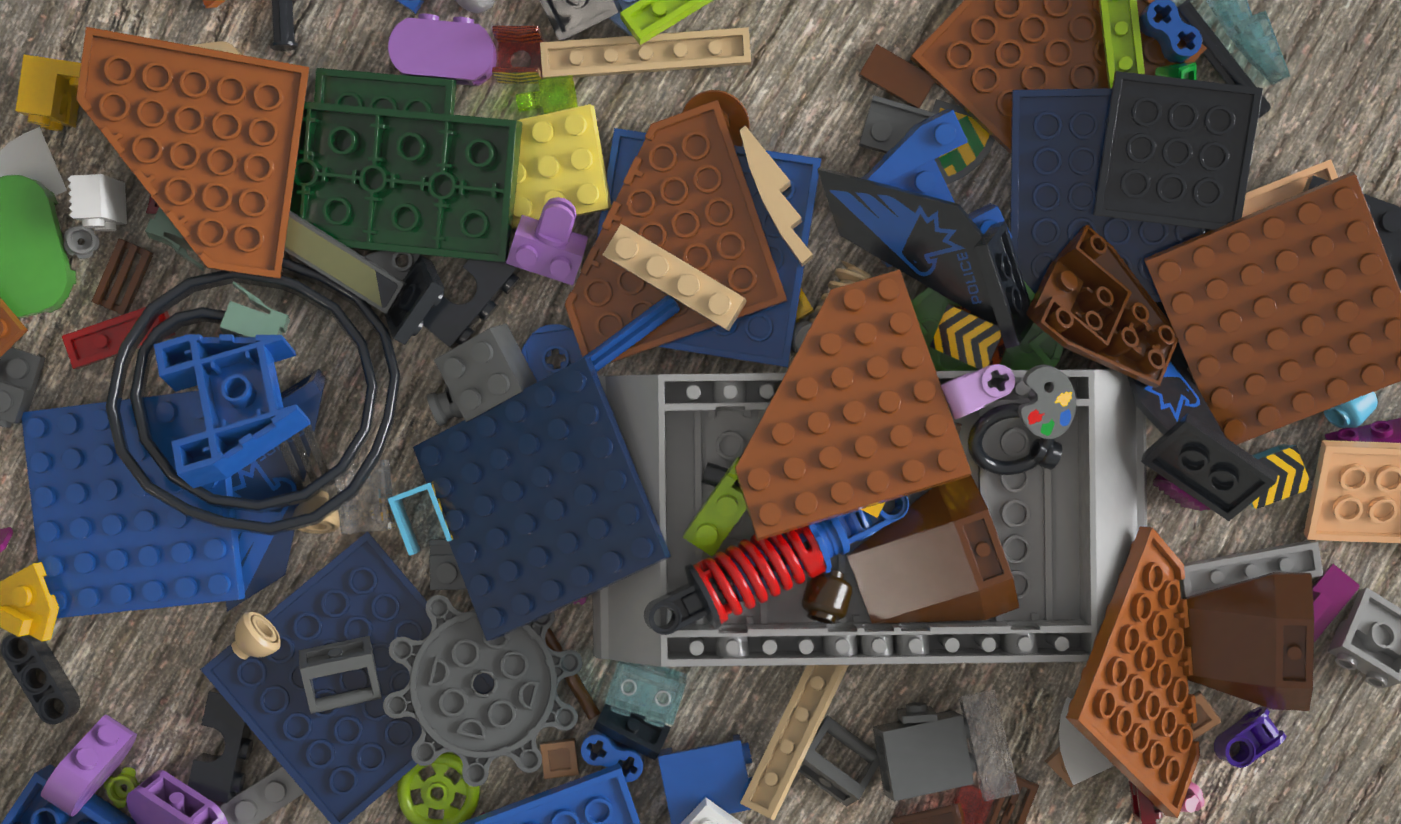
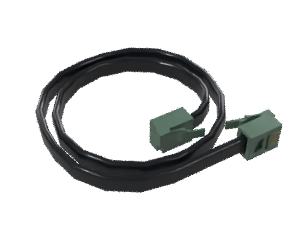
(246, 322)

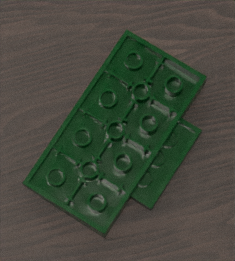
(401, 172)

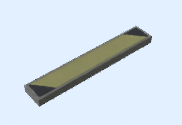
(342, 264)

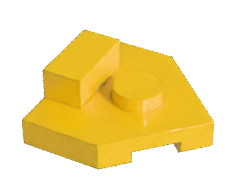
(27, 604)

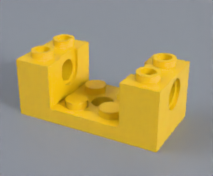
(48, 92)

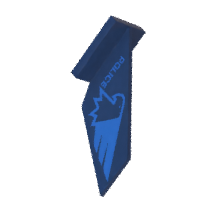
(266, 556)

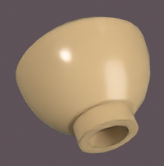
(328, 525)
(255, 636)

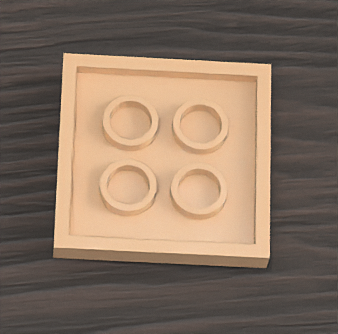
(1356, 493)

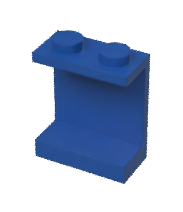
(708, 772)

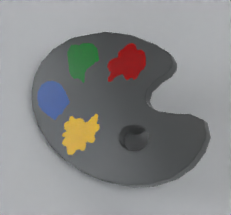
(1050, 410)

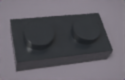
(632, 731)

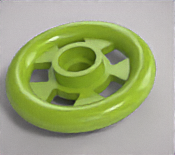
(419, 812)

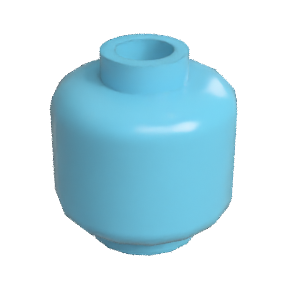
(1352, 412)

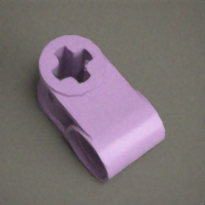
(972, 391)

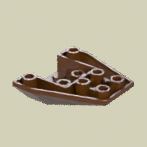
(1103, 311)
(936, 562)
(1255, 640)

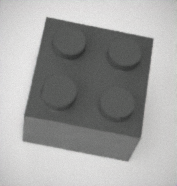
(485, 371)

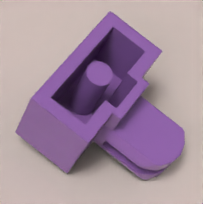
(548, 243)

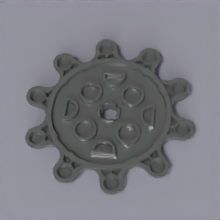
(474, 723)

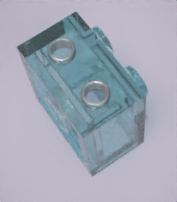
(647, 692)

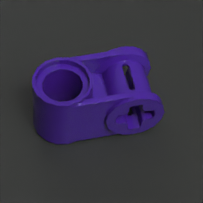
(1255, 735)

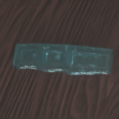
(1252, 37)

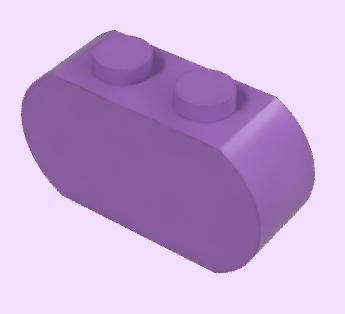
(443, 49)
(88, 765)
(170, 801)

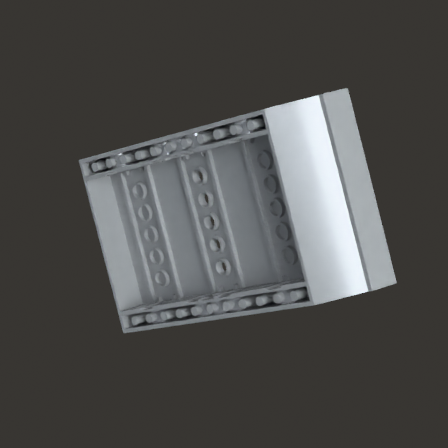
(1058, 528)

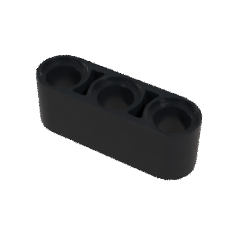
(56, 685)

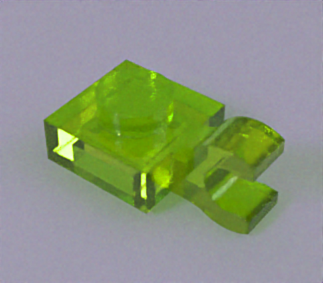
(554, 95)

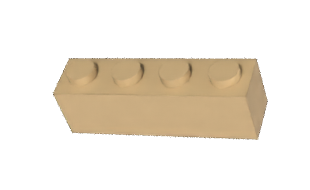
(675, 277)

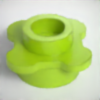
(114, 786)

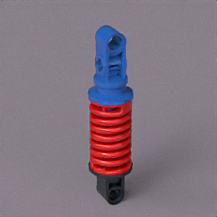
(746, 571)

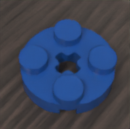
(542, 343)

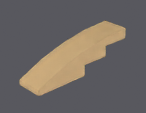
(771, 184)

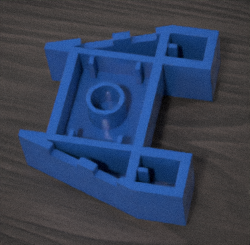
(913, 164)
(237, 400)

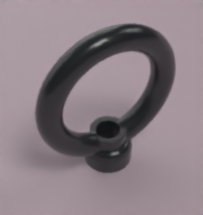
(1042, 451)

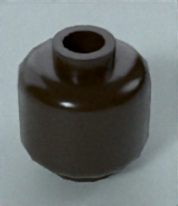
(827, 597)

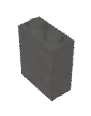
(924, 756)

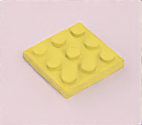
(561, 160)

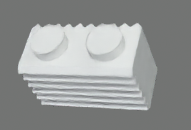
(98, 201)

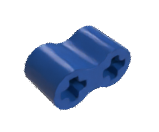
(1170, 31)
(611, 754)

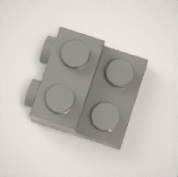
(1370, 640)

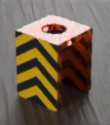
(516, 39)
(968, 338)

